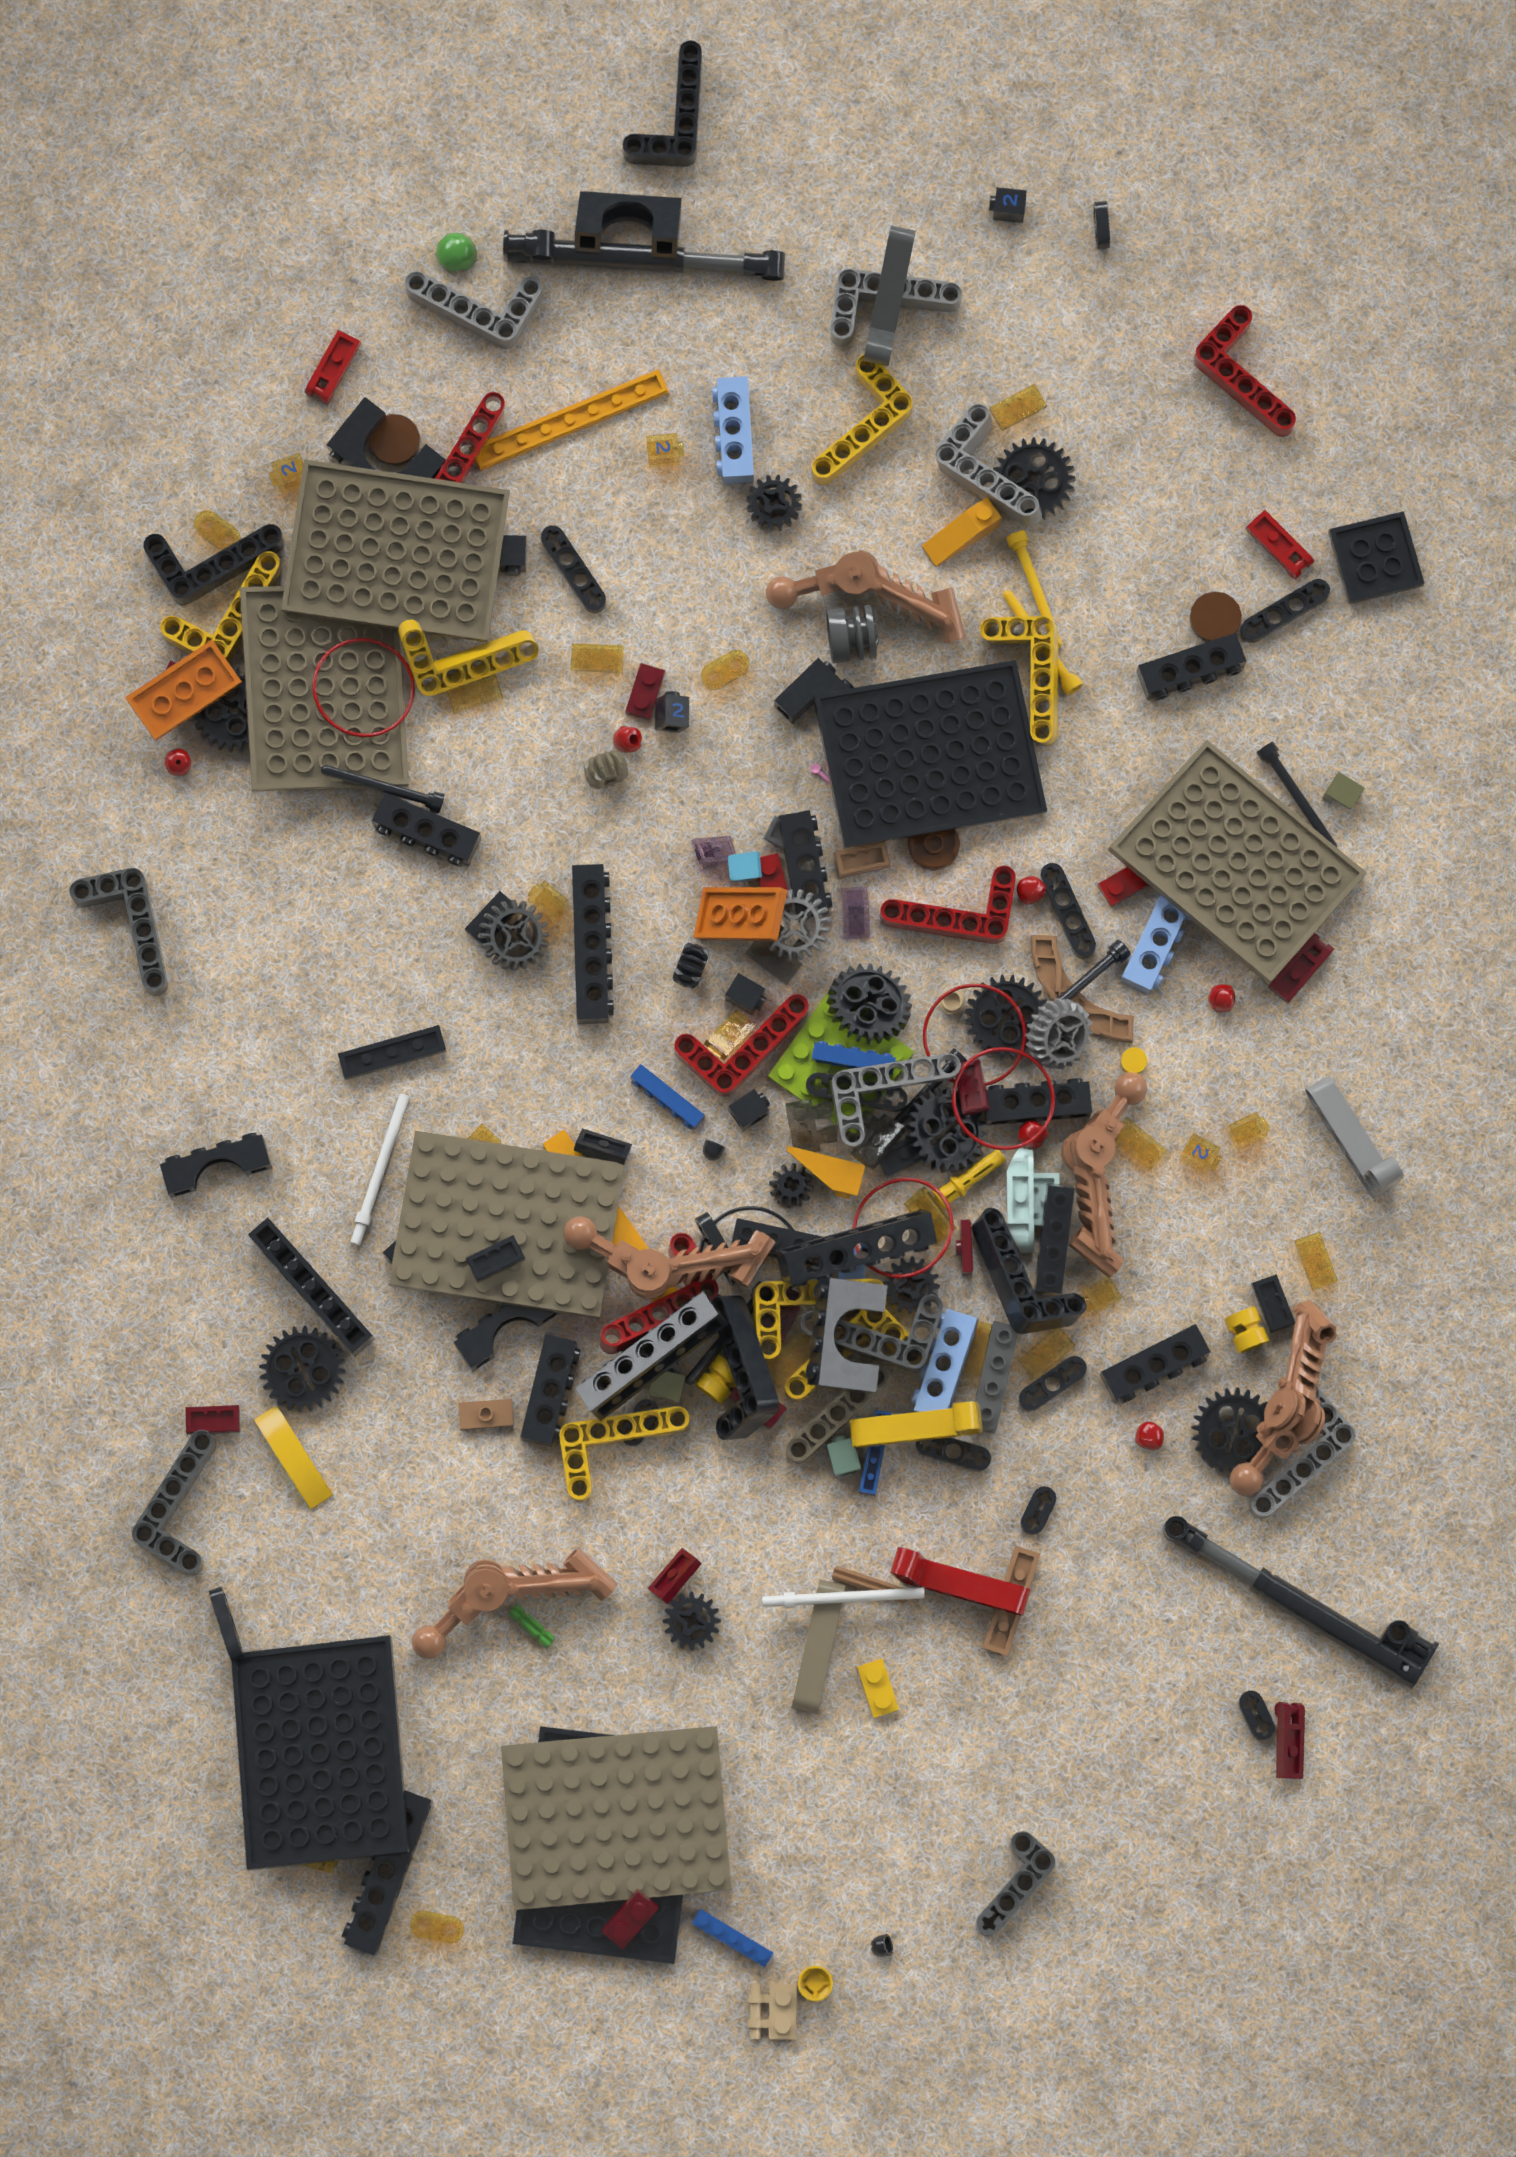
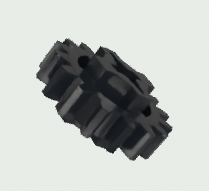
(766, 496)
(898, 1290)
(687, 1632)

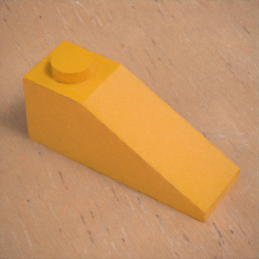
(963, 532)
(833, 1172)

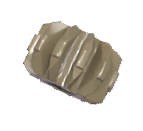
(606, 769)

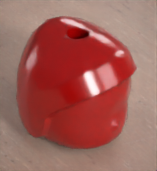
(627, 739)
(185, 762)
(1030, 890)
(1222, 998)
(1029, 1130)
(1149, 1436)

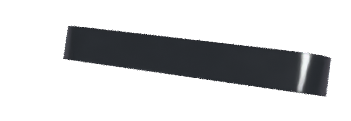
(573, 569)
(1283, 608)
(1065, 911)
(822, 1094)

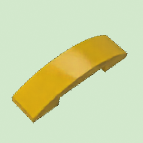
(293, 1457)

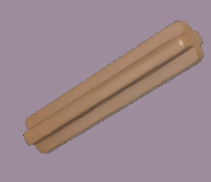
(862, 1581)

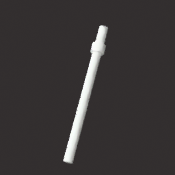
(364, 1217)
(789, 1599)

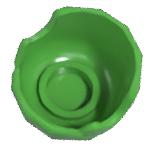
(456, 252)

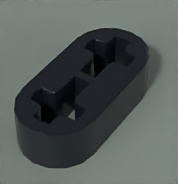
(1101, 224)
(648, 1423)
(1032, 1508)
(1262, 1712)

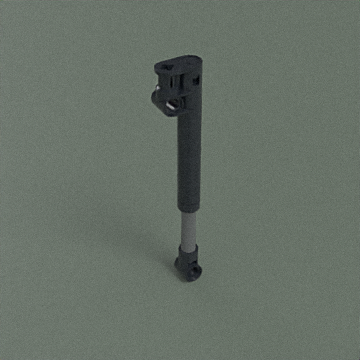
(544, 248)
(1396, 1658)

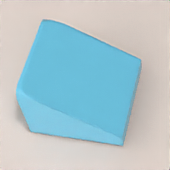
(744, 866)

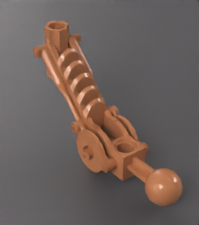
(860, 574)
(1087, 1156)
(653, 1273)
(1294, 1410)
(489, 1585)

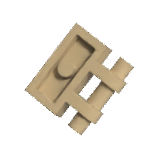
(781, 2011)

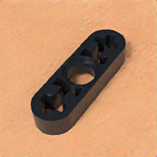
(711, 1235)
(1073, 1378)
(962, 1444)
(226, 1623)

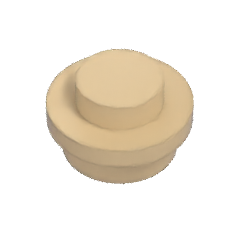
(952, 1003)

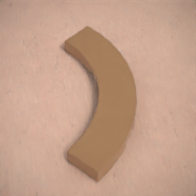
(1055, 982)

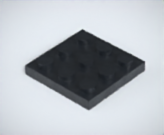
(1376, 557)

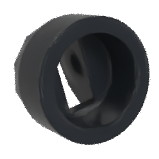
(712, 1150)
(882, 1946)

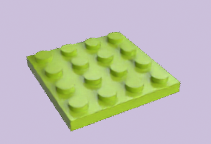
(796, 1063)

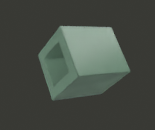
(843, 1456)

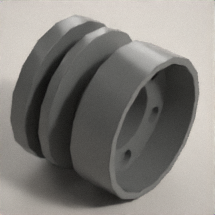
(851, 633)

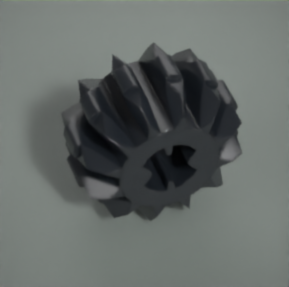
(690, 965)
(787, 1194)

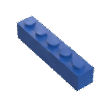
(848, 1058)
(666, 1097)
(872, 1465)
(732, 1938)

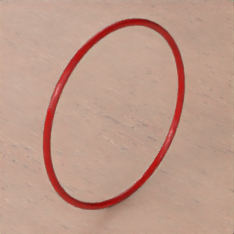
(354, 733)
(986, 987)
(1042, 1070)
(950, 1228)

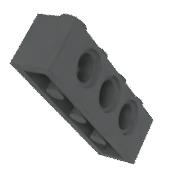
(995, 1374)

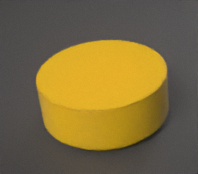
(1133, 1060)

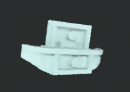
(1025, 1198)

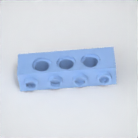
(741, 469)
(1146, 979)
(966, 1328)

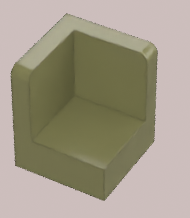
(1343, 791)
(668, 1386)

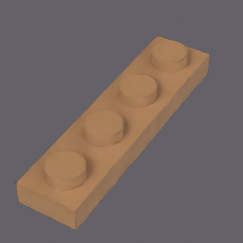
(1004, 1624)

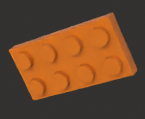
(183, 690)
(740, 913)

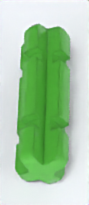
(531, 1625)

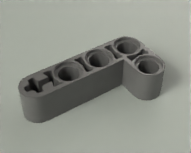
(1011, 1888)

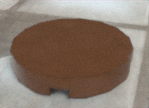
(395, 440)
(1215, 616)
(937, 852)

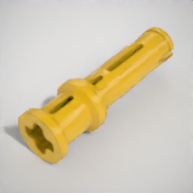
(958, 1185)

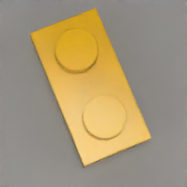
(877, 1688)

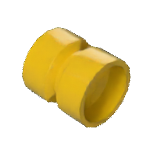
(1246, 1330)
(718, 1381)
(815, 1983)

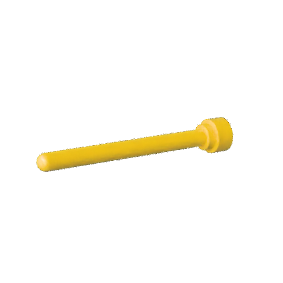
(1018, 542)
(1069, 681)

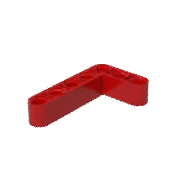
(1240, 376)
(473, 438)
(956, 916)
(746, 1051)
(665, 1305)
(914, 1569)

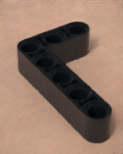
(683, 116)
(211, 565)
(1012, 1283)
(749, 1370)

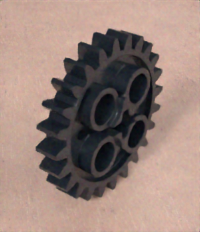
(1022, 460)
(220, 727)
(988, 1003)
(880, 1021)
(930, 1111)
(324, 1358)
(1211, 1422)

